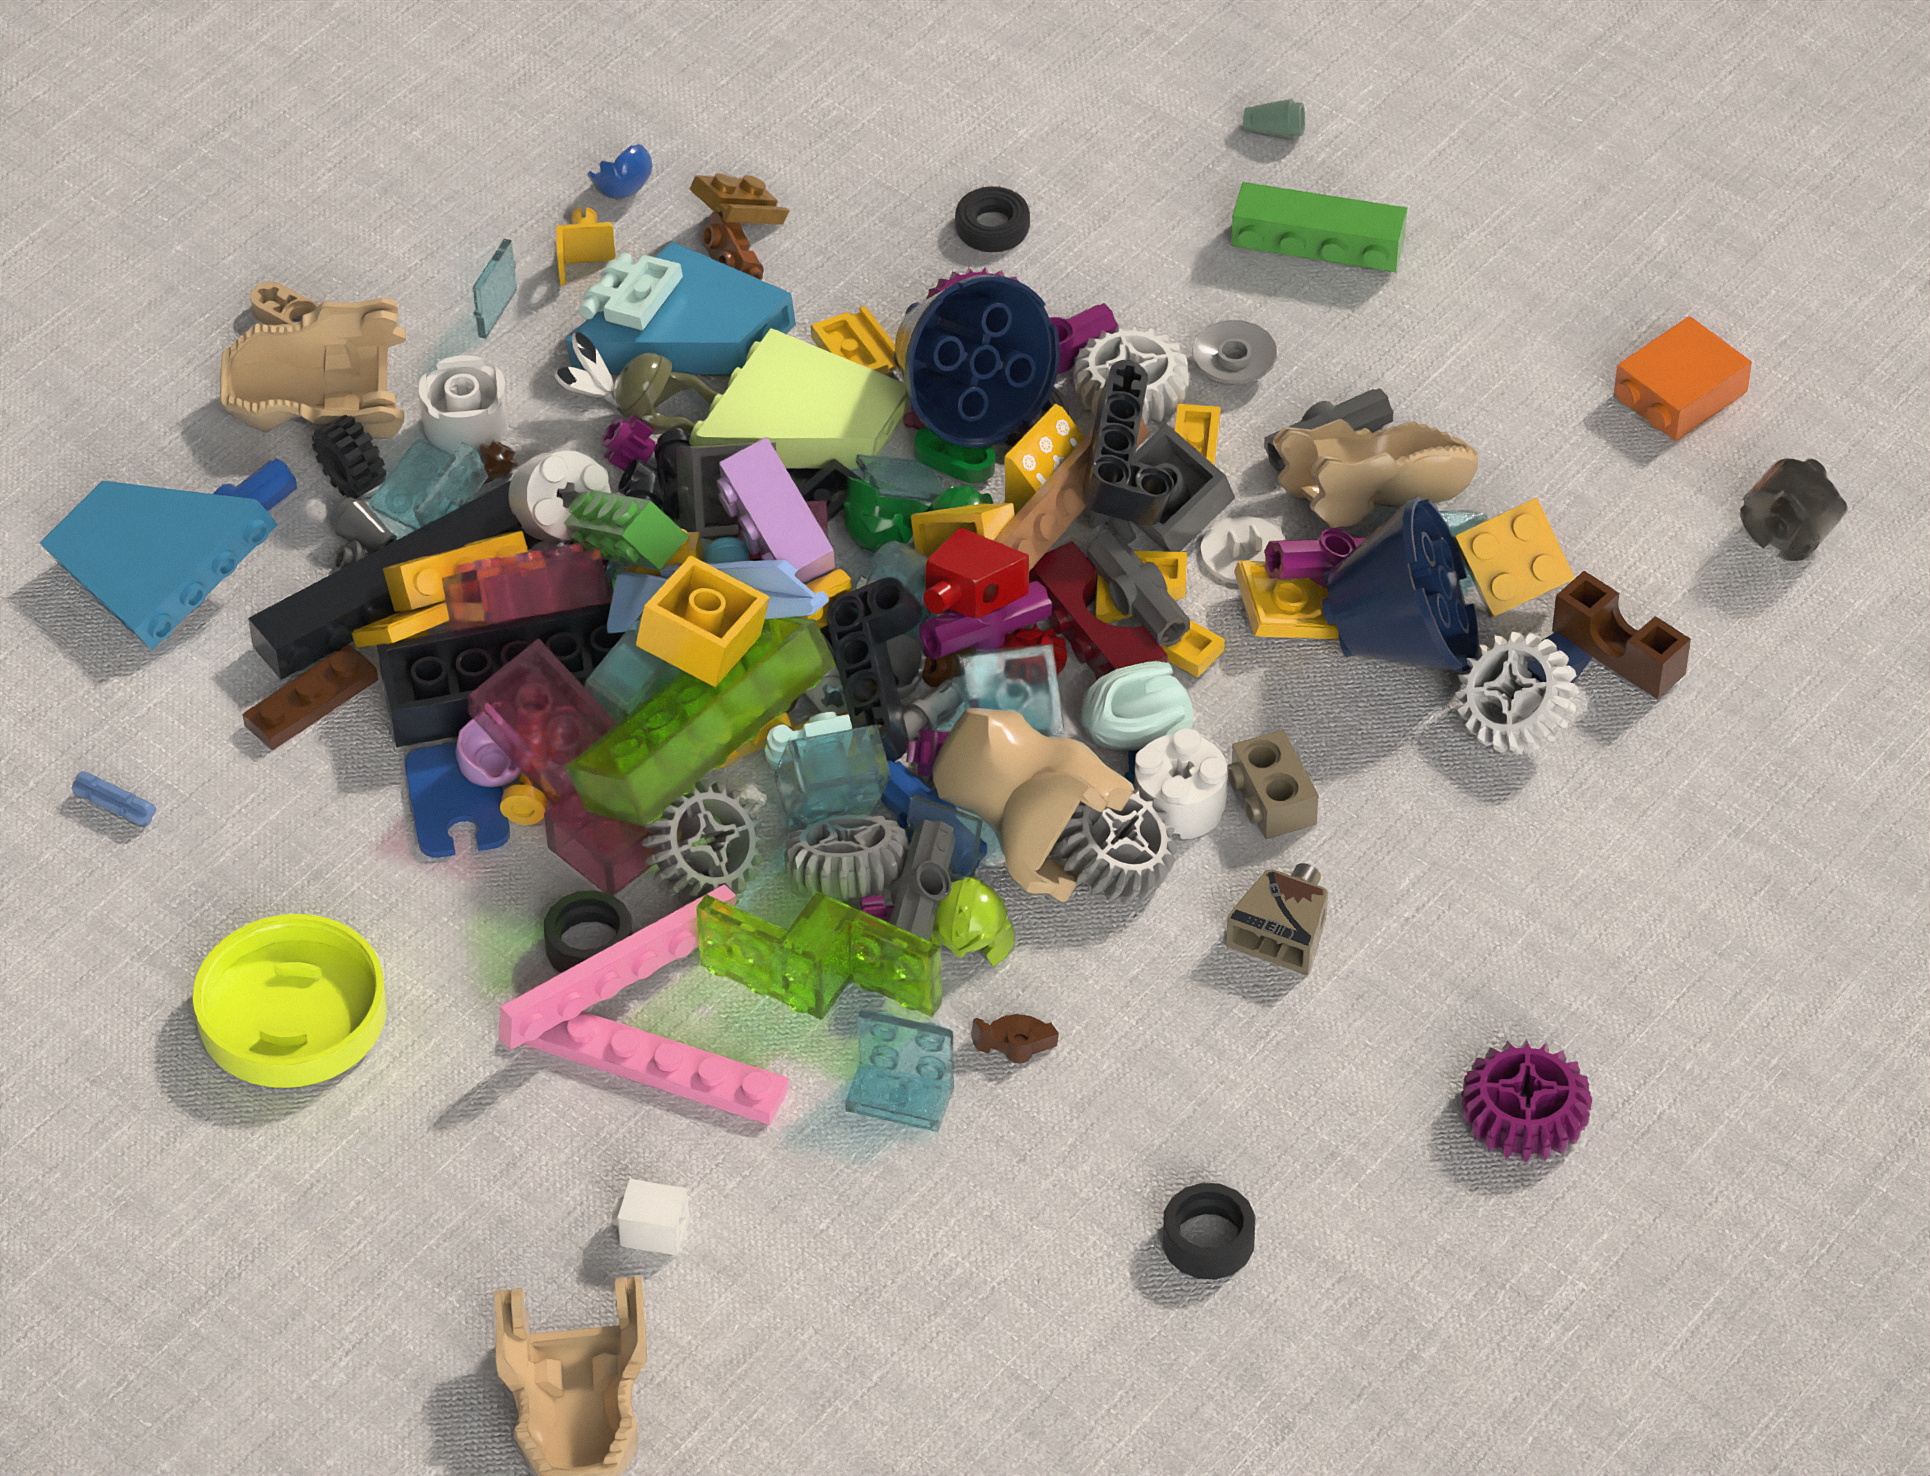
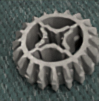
(846, 856)
(707, 859)
(1129, 866)

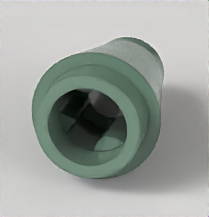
(1276, 119)

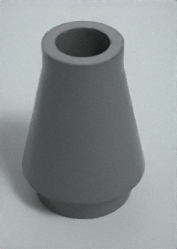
(357, 522)

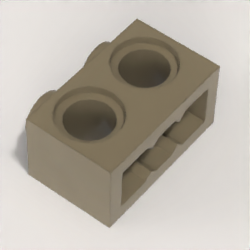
(1273, 784)

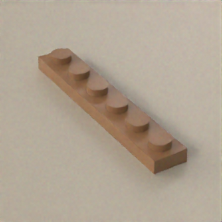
(1053, 505)

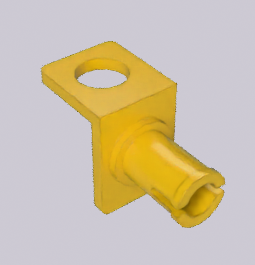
(583, 241)

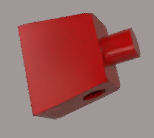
(974, 575)

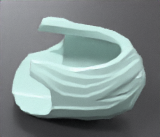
(1135, 707)

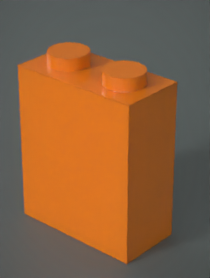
(1682, 378)

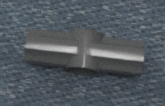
(1366, 410)
(1138, 588)
(924, 878)

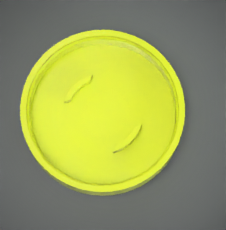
(290, 1000)

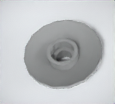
(1234, 352)

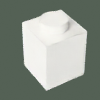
(651, 1217)

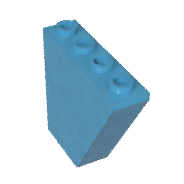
(701, 324)
(155, 550)

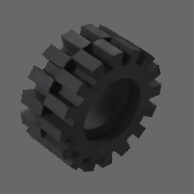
(349, 457)

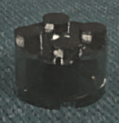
(1792, 508)

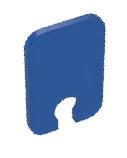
(447, 797)

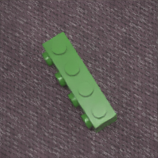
(1319, 226)
(624, 529)

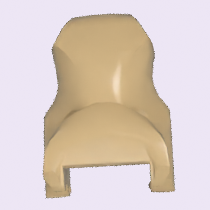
(316, 369)
(1353, 470)
(1024, 789)
(573, 1385)

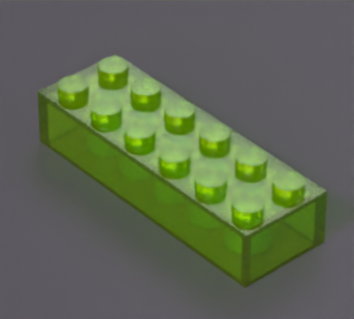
(695, 726)

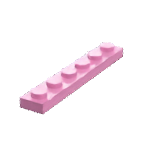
(603, 974)
(666, 1065)

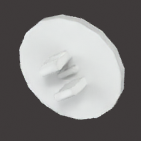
(1234, 540)

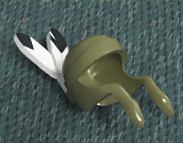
(638, 387)

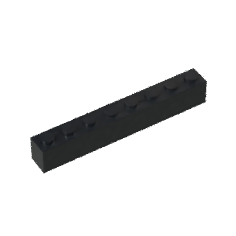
(328, 612)

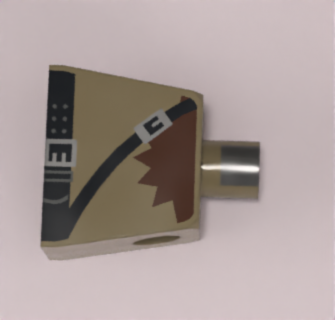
(1281, 918)

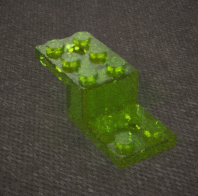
(819, 955)

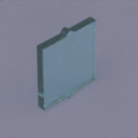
(494, 288)
(900, 477)
(966, 830)

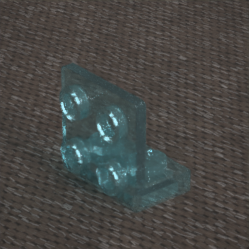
(429, 484)
(902, 1071)

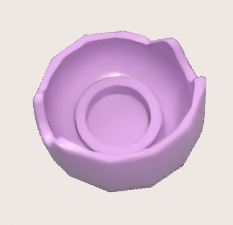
(483, 759)

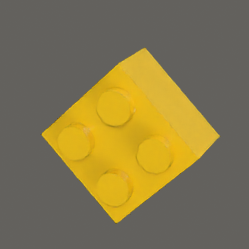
(1513, 557)
(702, 621)

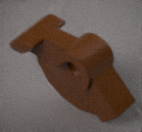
(1015, 1035)

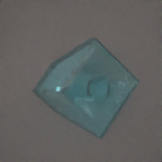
(1017, 681)

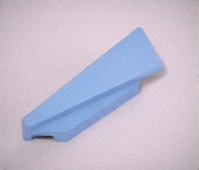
(772, 577)

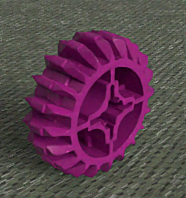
(1498, 1110)

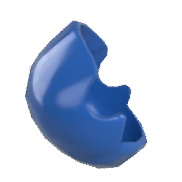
(625, 175)

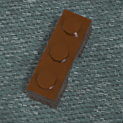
(1592, 620)

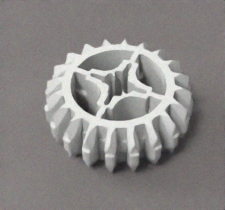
(1161, 360)
(1511, 662)

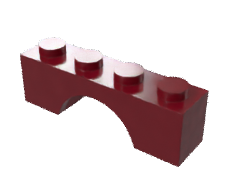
(1071, 589)

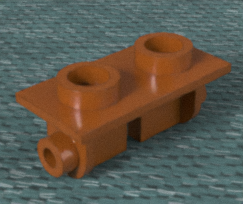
(730, 246)

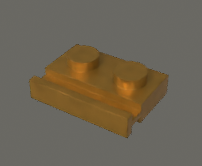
(739, 198)

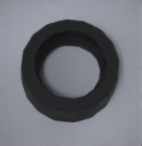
(579, 908)
(1209, 1200)

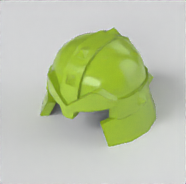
(973, 919)

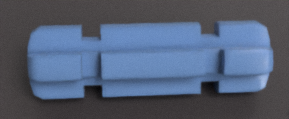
(113, 798)

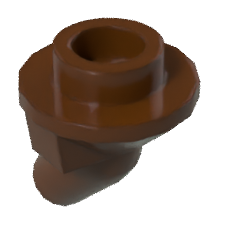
(497, 459)
(942, 668)

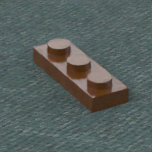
(310, 697)

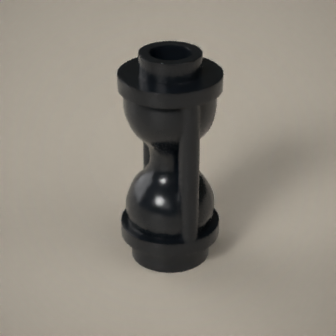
(666, 464)

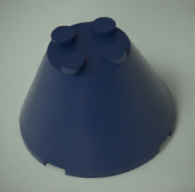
(978, 359)
(1404, 595)

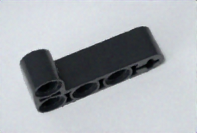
(1112, 479)
(859, 631)

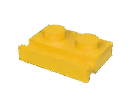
(856, 339)

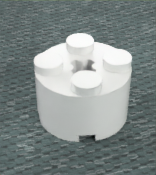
(463, 403)
(535, 488)
(1185, 780)

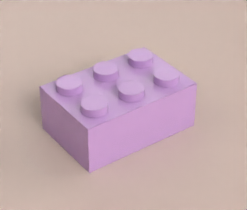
(773, 512)

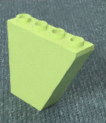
(805, 403)

